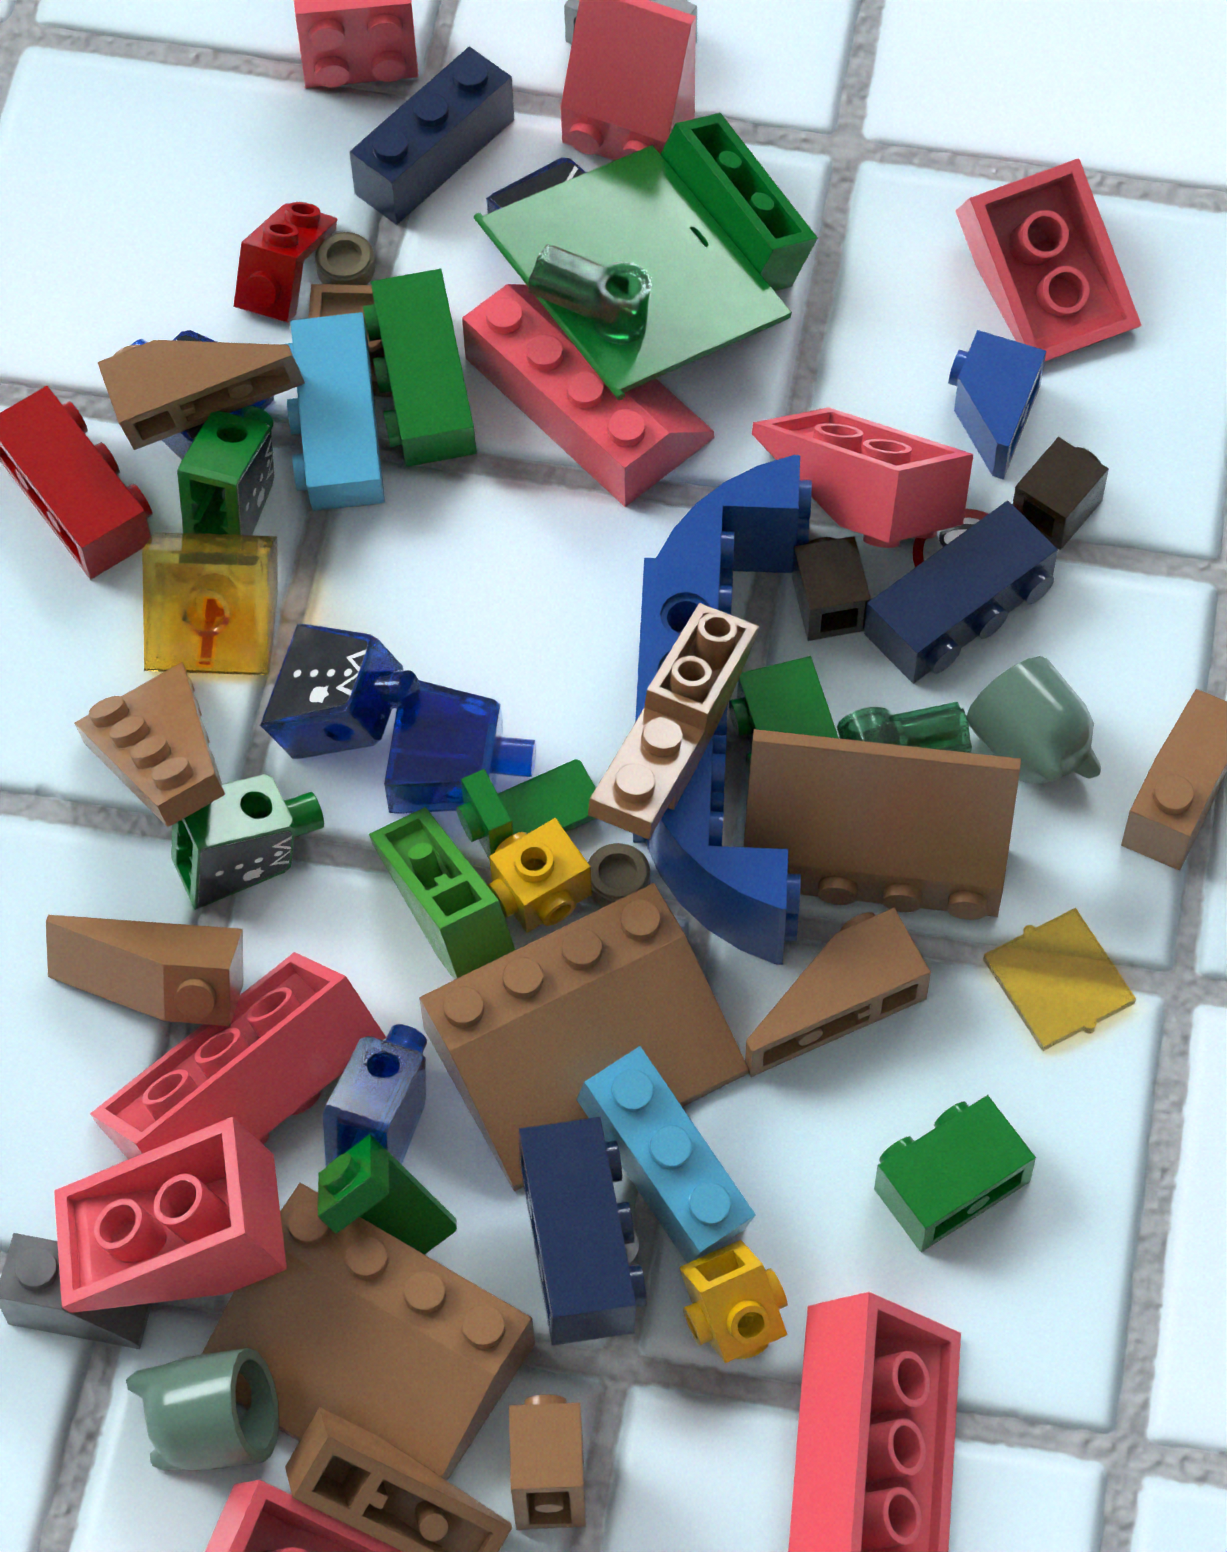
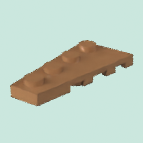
(157, 745)

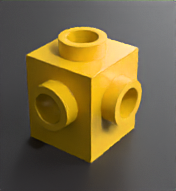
(539, 876)
(733, 1302)

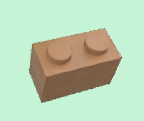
(547, 1463)

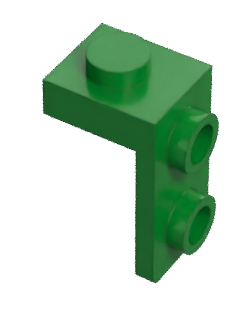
(495, 816)
(383, 1192)

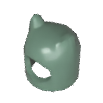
(1036, 718)
(195, 1415)

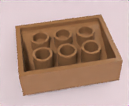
(884, 821)
(570, 1005)
(375, 1338)

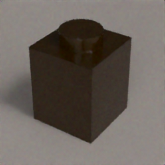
(1061, 491)
(830, 587)

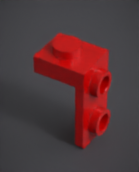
(274, 259)

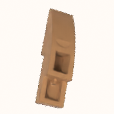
(676, 723)

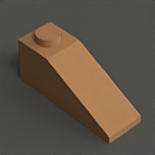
(179, 383)
(1181, 783)
(150, 966)
(851, 983)
(387, 1492)

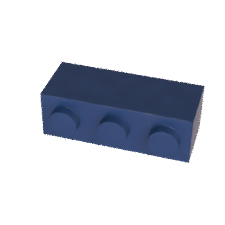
(432, 135)
(961, 593)
(580, 1231)

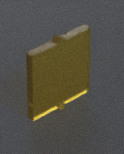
(1059, 979)

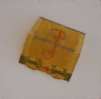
(209, 602)

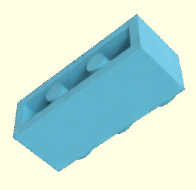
(335, 413)
(666, 1156)

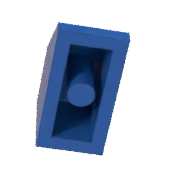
(995, 394)

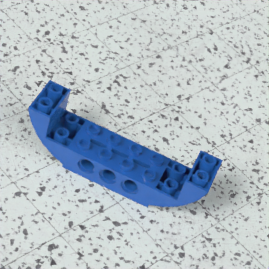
(744, 528)

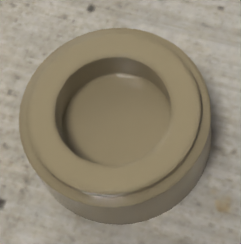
(345, 260)
(617, 872)

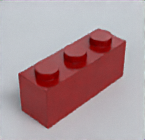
(73, 482)

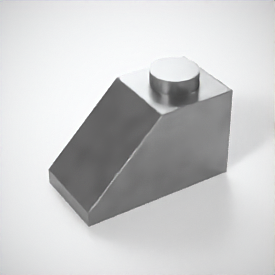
(33, 1298)

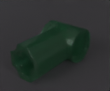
(609, 295)
(931, 727)

